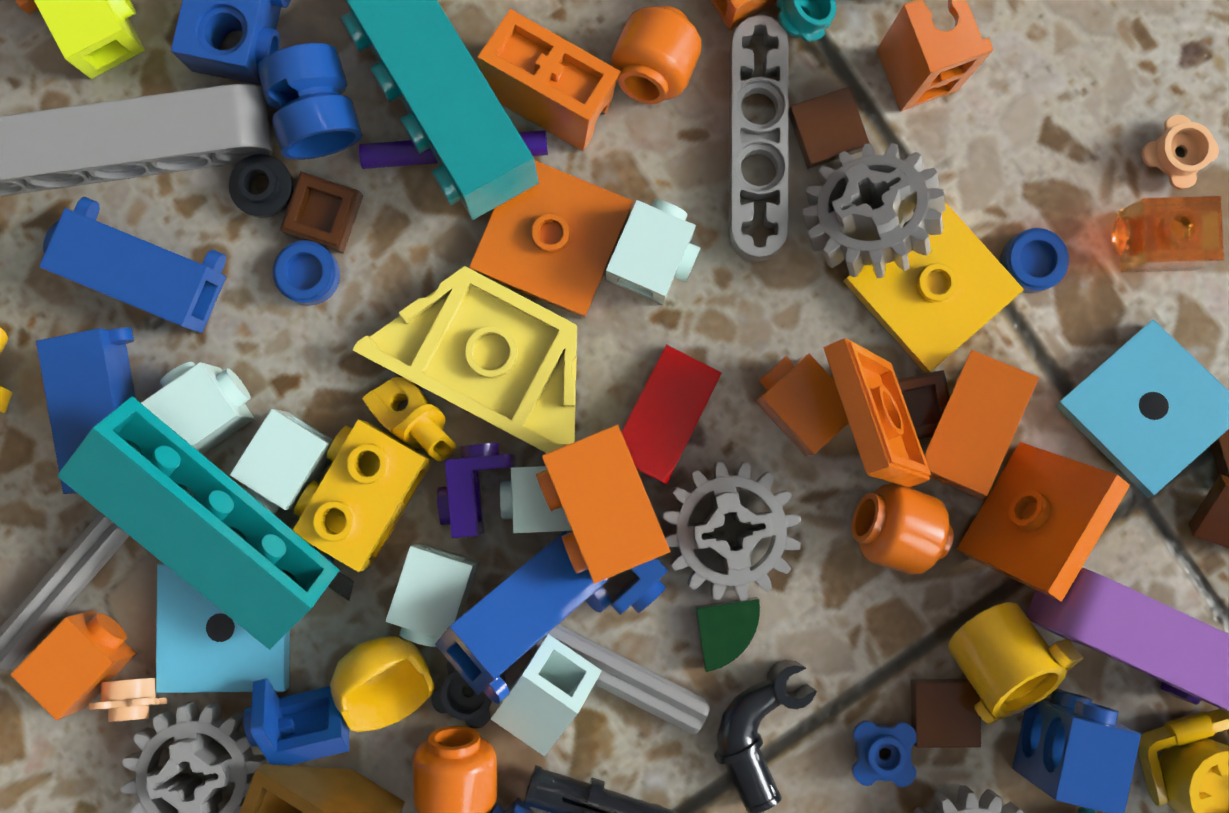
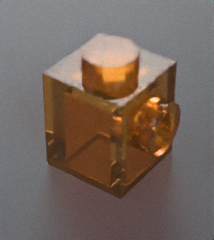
(1169, 234)

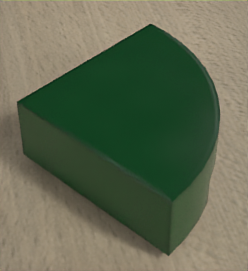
(726, 630)

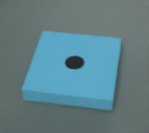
(1150, 408)
(205, 648)

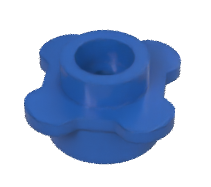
(870, 740)

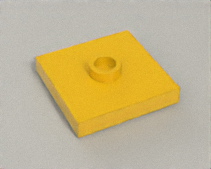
(941, 294)

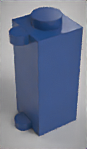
(132, 268)
(83, 383)
(518, 617)

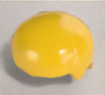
(380, 683)

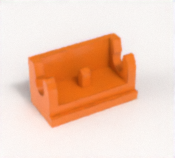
(927, 61)
(547, 79)
(979, 424)

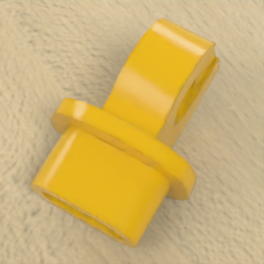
(416, 425)

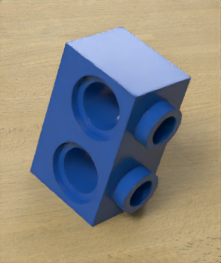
(206, 23)
(1077, 752)

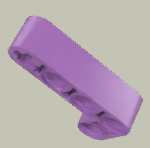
(1139, 634)

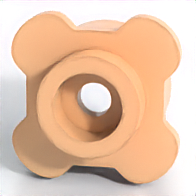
(1196, 142)
(128, 699)

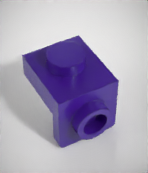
(460, 500)

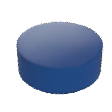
(1036, 259)
(306, 273)

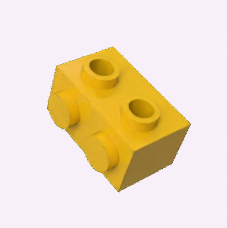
(360, 494)

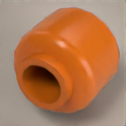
(656, 54)
(902, 528)
(454, 772)

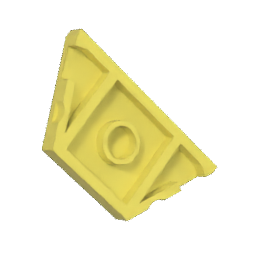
(487, 356)

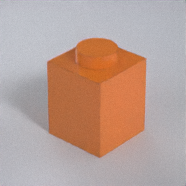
(803, 403)
(73, 662)

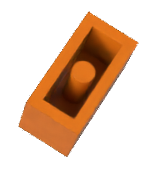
(603, 505)

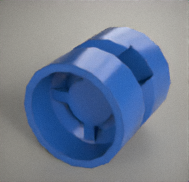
(307, 91)

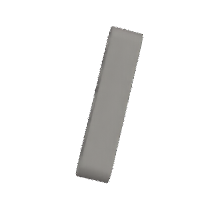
(132, 138)

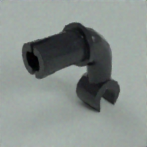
(741, 743)

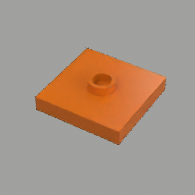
(554, 239)
(877, 414)
(1043, 519)

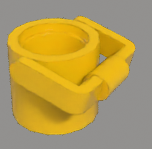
(1009, 661)
(1193, 768)

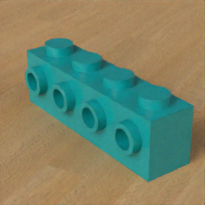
(446, 101)
(192, 519)

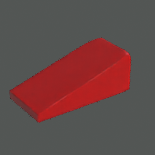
(668, 412)

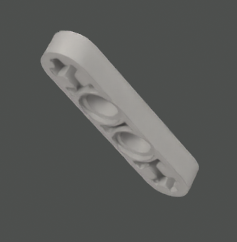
(762, 139)

